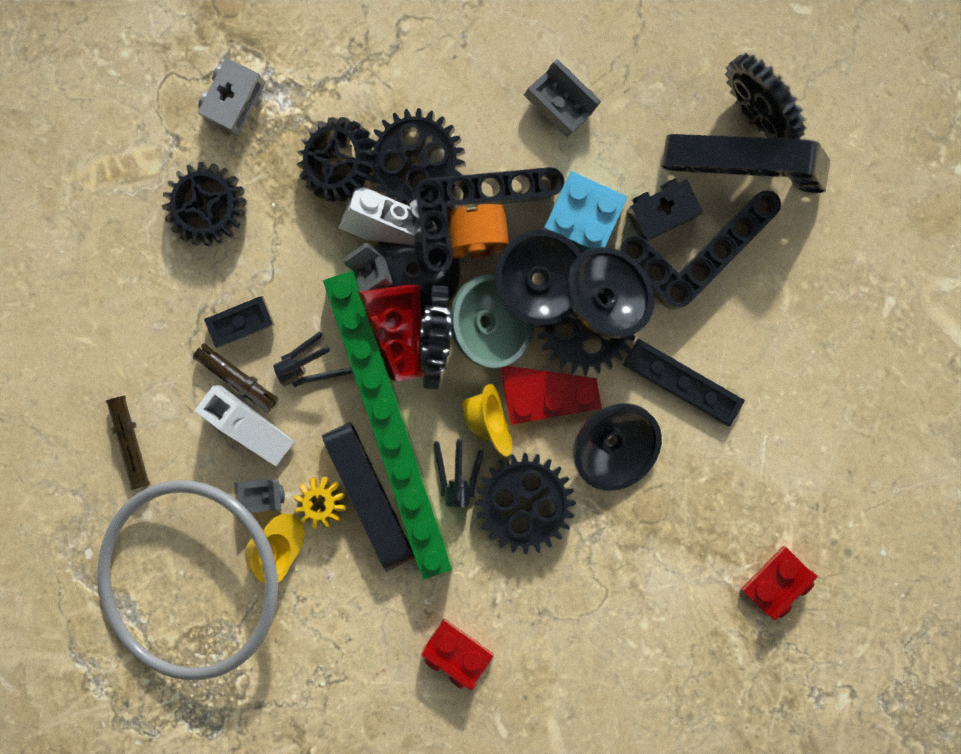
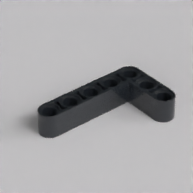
(796, 159)
(472, 196)
(705, 257)

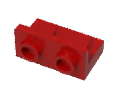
(779, 583)
(456, 655)

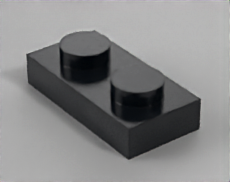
(239, 322)

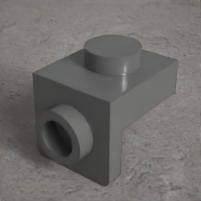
(369, 268)
(260, 495)

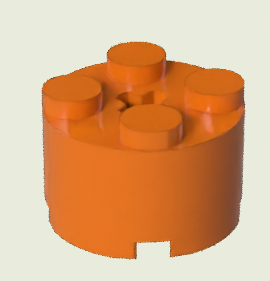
(477, 231)

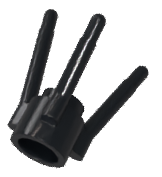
(291, 368)
(457, 492)

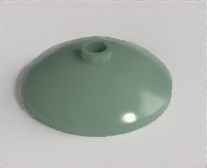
(500, 339)

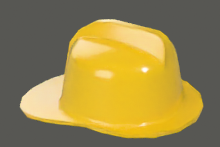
(487, 420)
(285, 538)

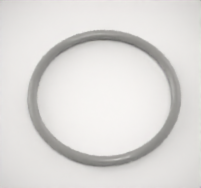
(268, 564)

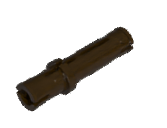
(241, 382)
(116, 407)

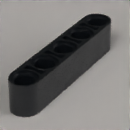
(368, 496)

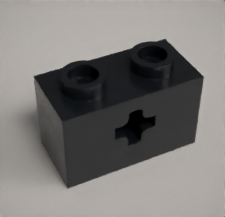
(682, 209)

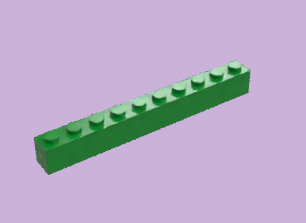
(389, 427)

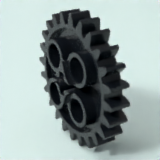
(764, 98)
(392, 144)
(435, 341)
(571, 348)
(539, 527)

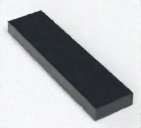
(683, 382)

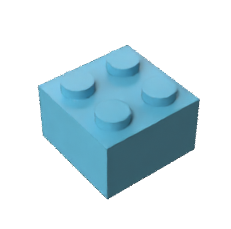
(585, 212)

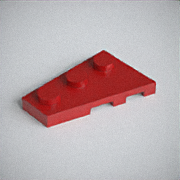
(396, 326)
(547, 394)

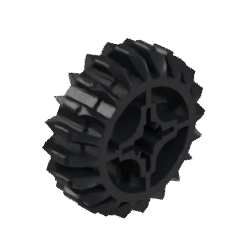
(333, 141)
(181, 211)

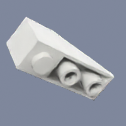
(380, 218)
(244, 424)

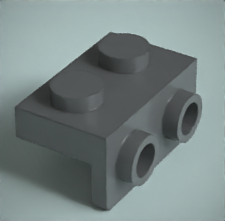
(562, 98)

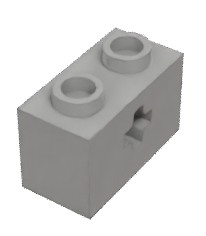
(230, 112)

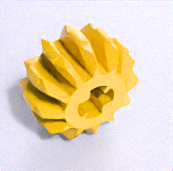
(331, 502)

